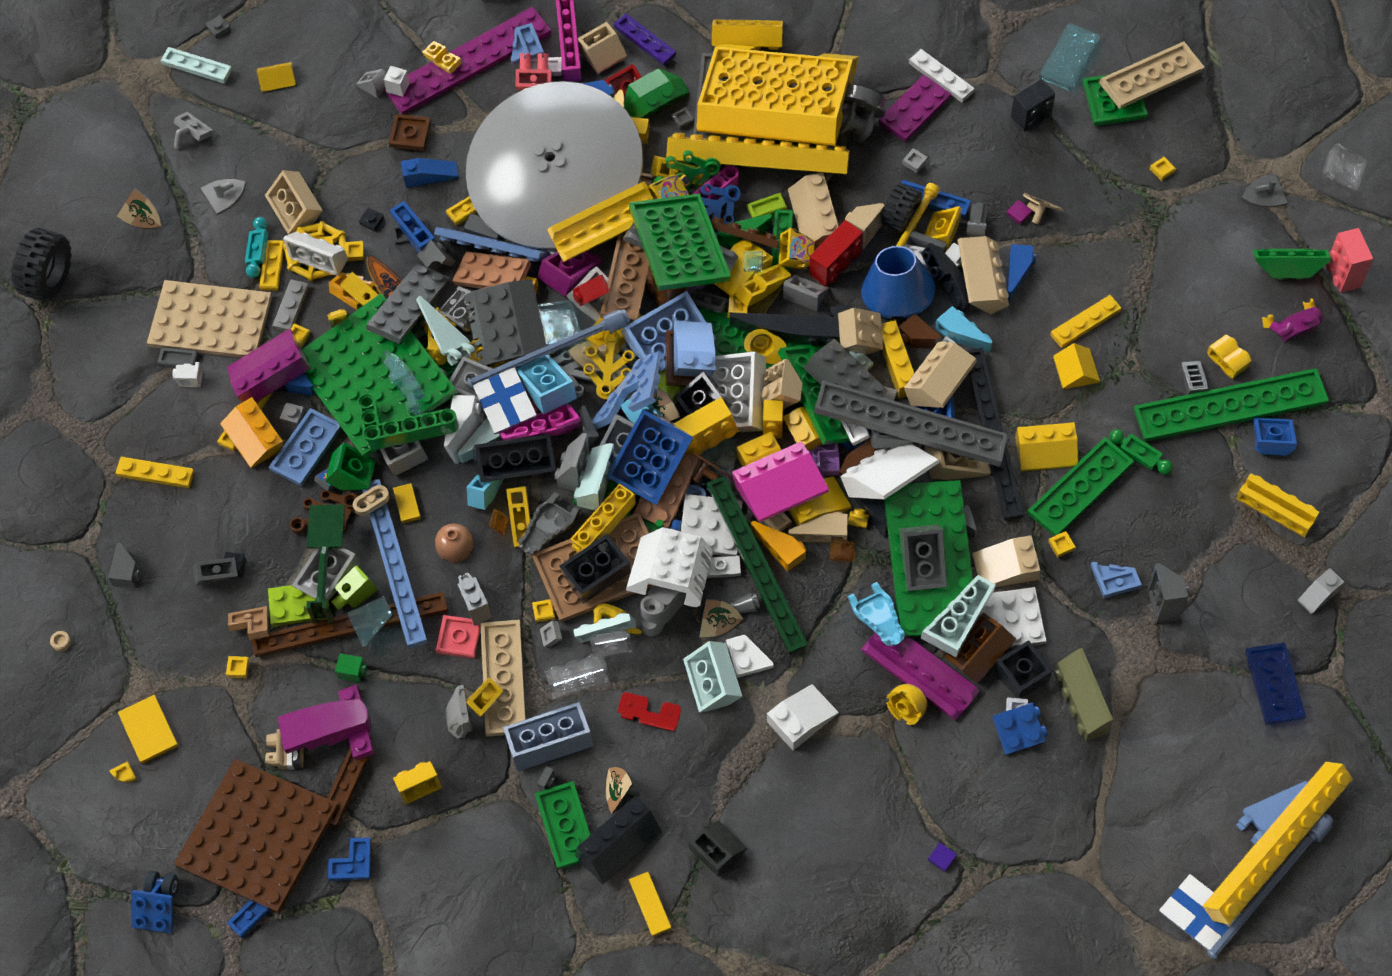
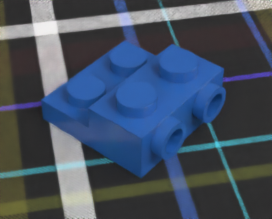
(1019, 728)

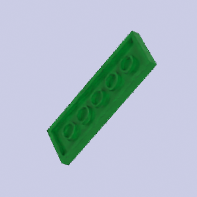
(828, 429)
(1080, 487)

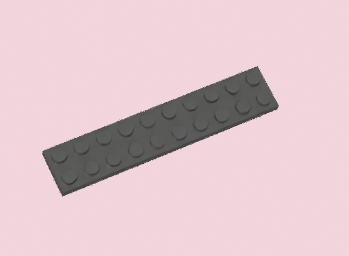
(911, 423)

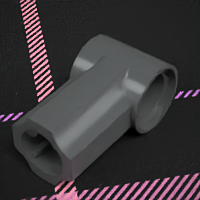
(977, 226)

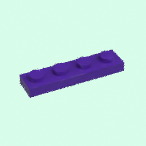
(645, 39)

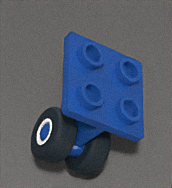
(154, 905)

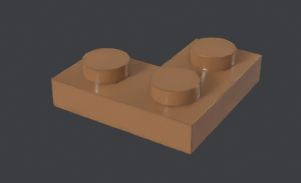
(254, 619)

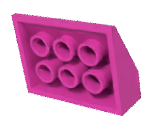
(779, 482)

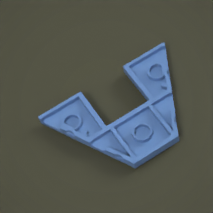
(643, 377)

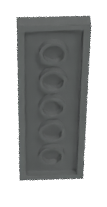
(401, 309)

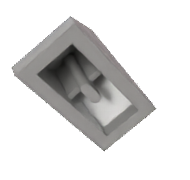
(373, 82)

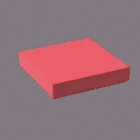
(458, 637)

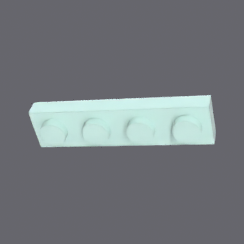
(196, 65)

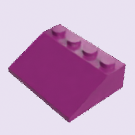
(268, 367)

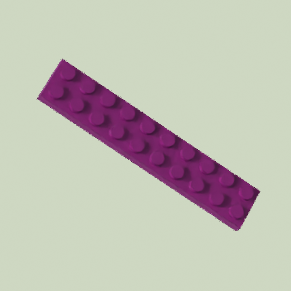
(476, 57)

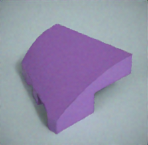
(827, 459)

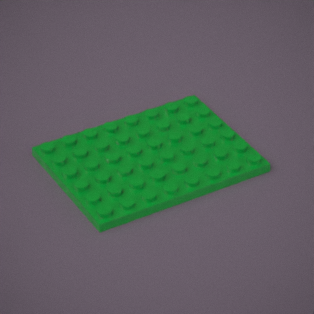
(351, 364)

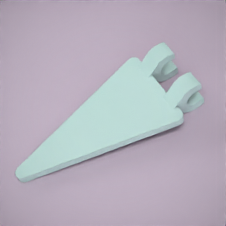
(445, 334)

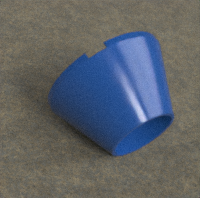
(897, 284)

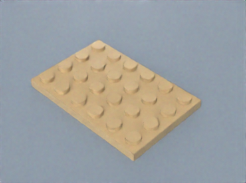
(209, 319)

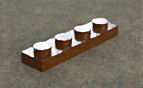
(750, 234)
(345, 784)

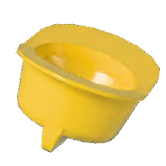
(765, 344)

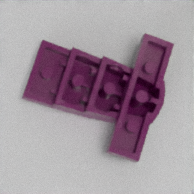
(330, 725)

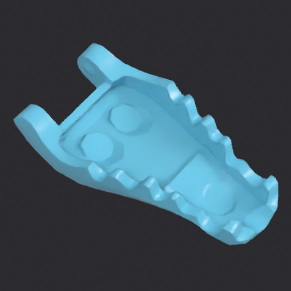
(879, 614)

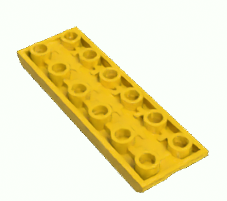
(596, 223)

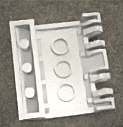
(672, 562)

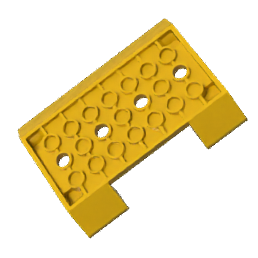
(772, 107)

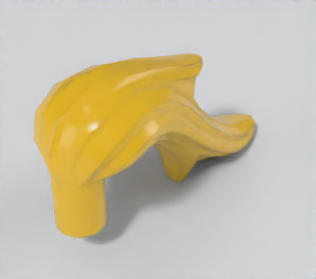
(611, 611)

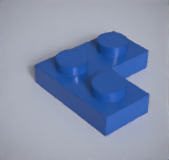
(356, 866)

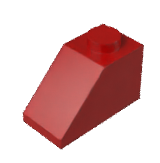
(590, 290)

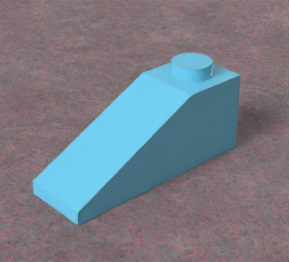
(482, 494)

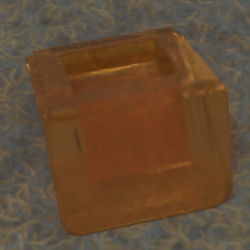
(841, 550)

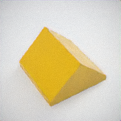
(944, 225)
(1075, 366)

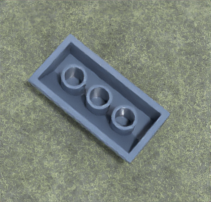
(548, 736)

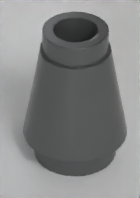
(747, 604)

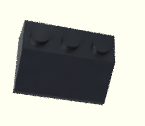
(595, 568)

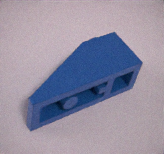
(427, 171)
(411, 226)
(1020, 263)

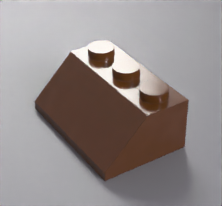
(982, 648)

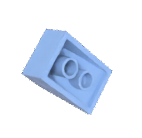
(693, 349)

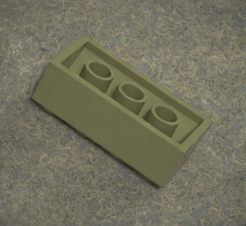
(1083, 695)

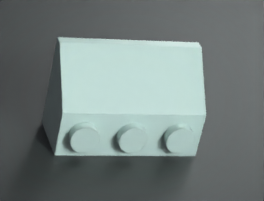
(594, 479)
(712, 676)

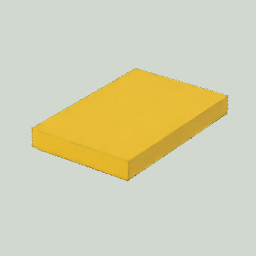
(148, 729)

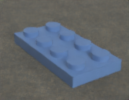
(305, 447)

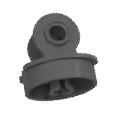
(865, 103)

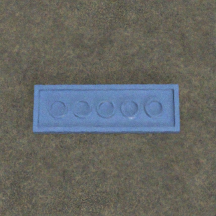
(487, 243)

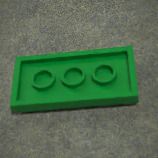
(563, 822)

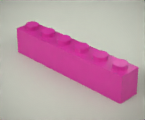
(568, 40)

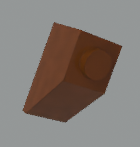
(918, 333)

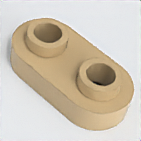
(370, 500)

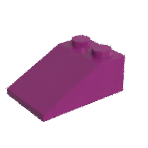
(566, 275)

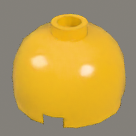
(907, 703)

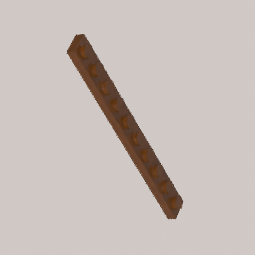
(341, 627)

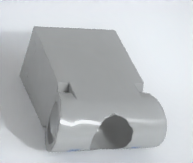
(659, 608)

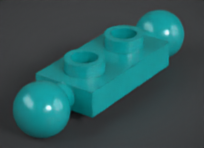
(256, 247)

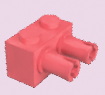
(530, 77)

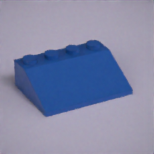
(650, 456)

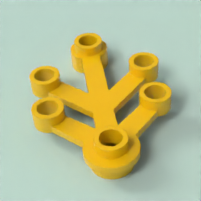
(607, 368)

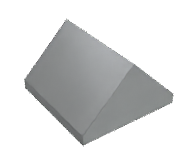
(804, 292)

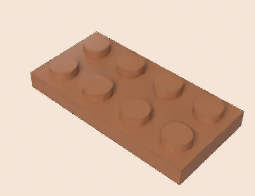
(485, 270)
(673, 494)

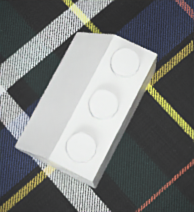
(315, 252)

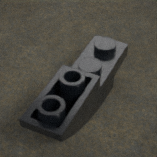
(946, 272)

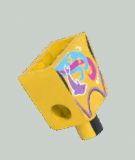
(669, 187)
(795, 249)

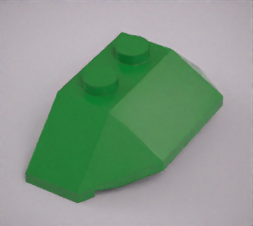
(653, 93)
(1291, 262)

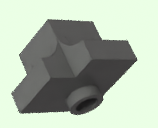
(436, 254)

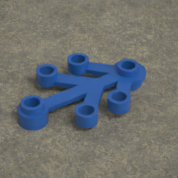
(715, 205)

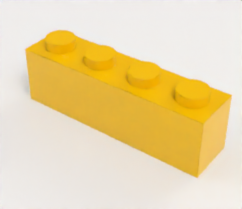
(896, 357)

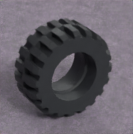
(41, 264)

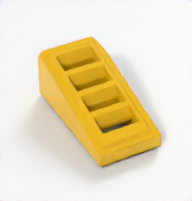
(336, 317)

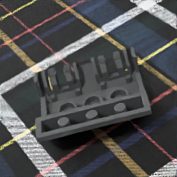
(505, 321)

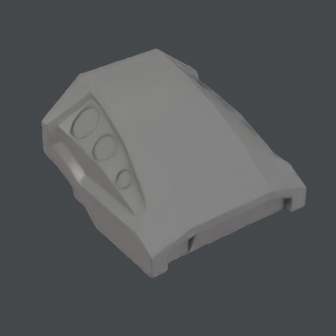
(456, 309)
(458, 714)

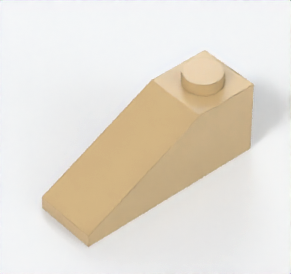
(822, 529)

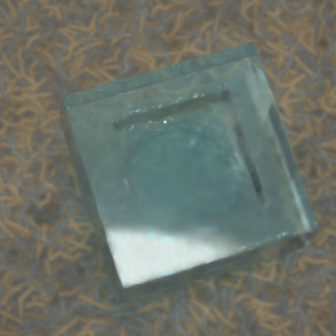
(753, 261)

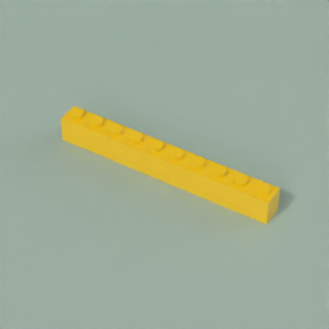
(1277, 843)

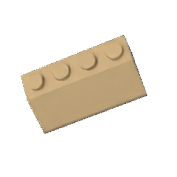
(813, 208)
(983, 273)
(939, 375)

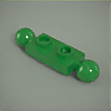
(1141, 452)

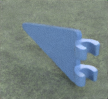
(1268, 810)

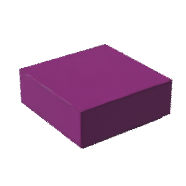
(1019, 212)

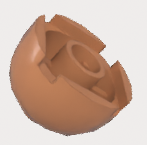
(454, 543)

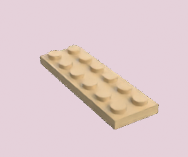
(1151, 75)
(504, 666)

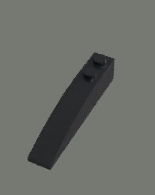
(790, 328)

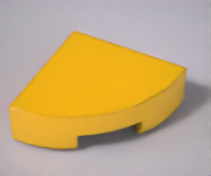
(123, 773)

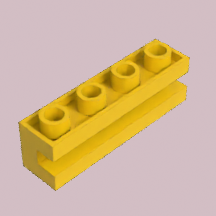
(1277, 505)
(604, 518)

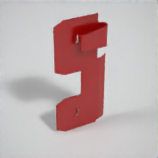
(666, 719)

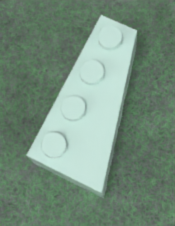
(955, 623)

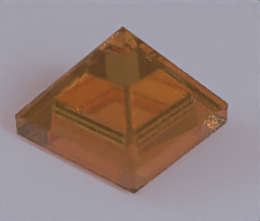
(498, 521)

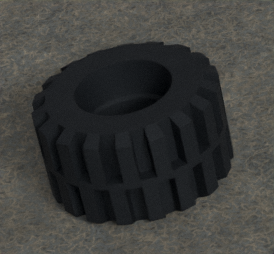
(900, 207)

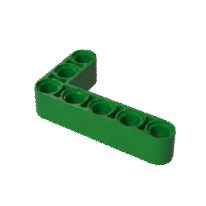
(402, 427)

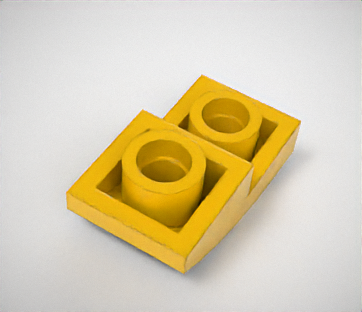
(441, 57)

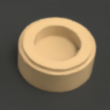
(60, 641)

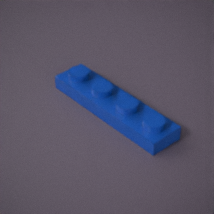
(943, 200)

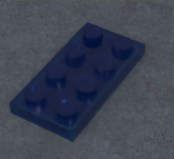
(1275, 683)

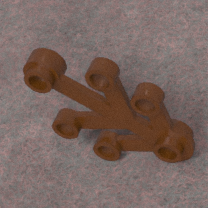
(342, 500)

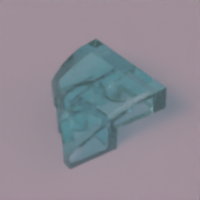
(369, 619)

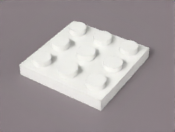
(704, 520)
(1019, 614)

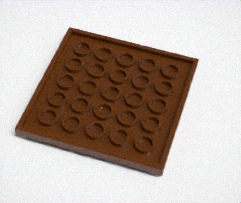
(256, 835)

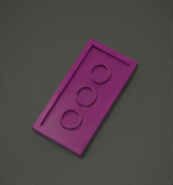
(914, 108)

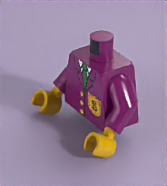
(1296, 324)

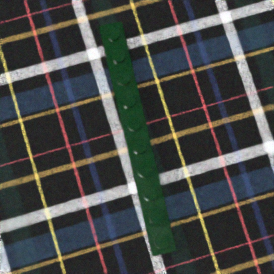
(757, 565)

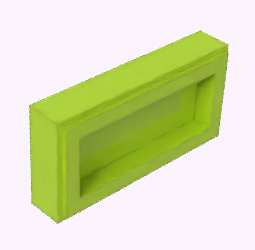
(766, 205)

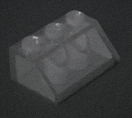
(577, 676)

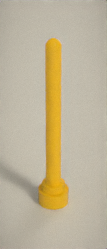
(931, 192)

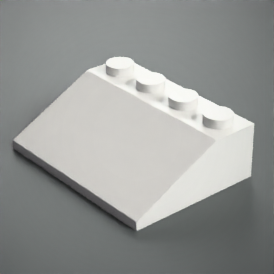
(742, 383)
(887, 471)

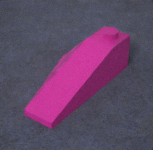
(555, 422)

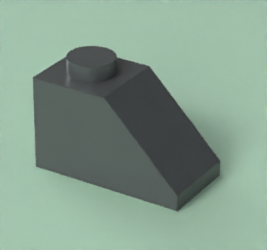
(123, 569)
(214, 571)

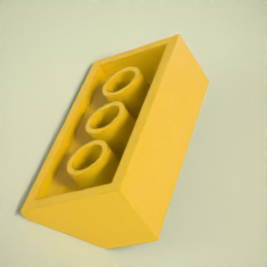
(748, 33)

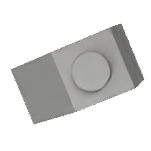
(1321, 591)

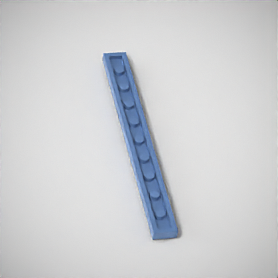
(397, 574)

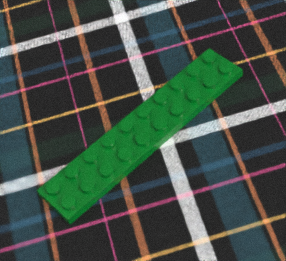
(1230, 405)

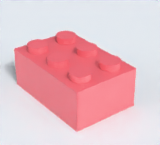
(1349, 260)

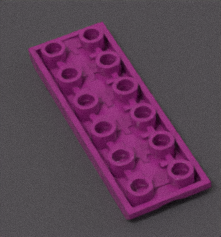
(922, 669)

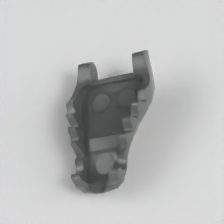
(547, 522)

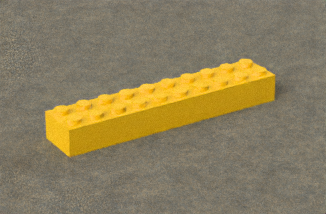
(761, 154)

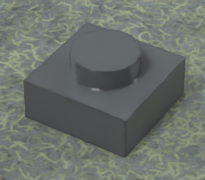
(218, 26)
(547, 779)

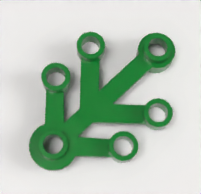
(692, 172)

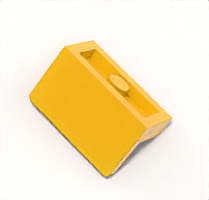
(276, 76)

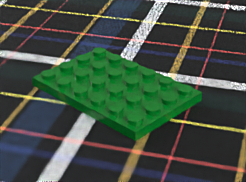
(679, 242)

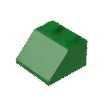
(349, 469)

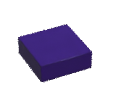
(942, 857)

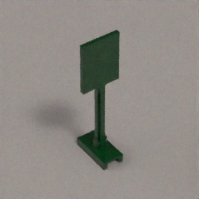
(324, 532)

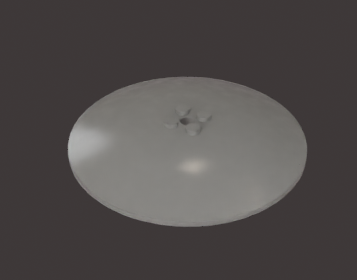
(525, 194)

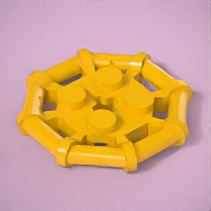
(337, 235)

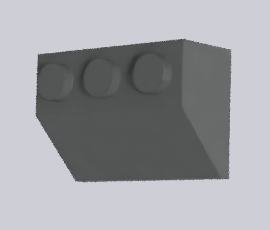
(1167, 594)

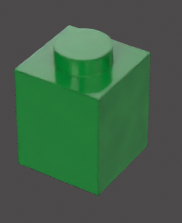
(350, 668)

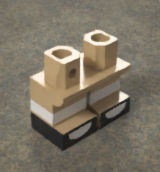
(280, 758)

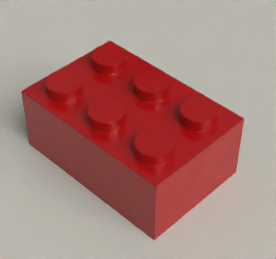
(836, 253)

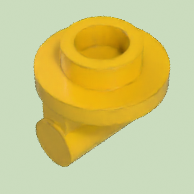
(858, 518)

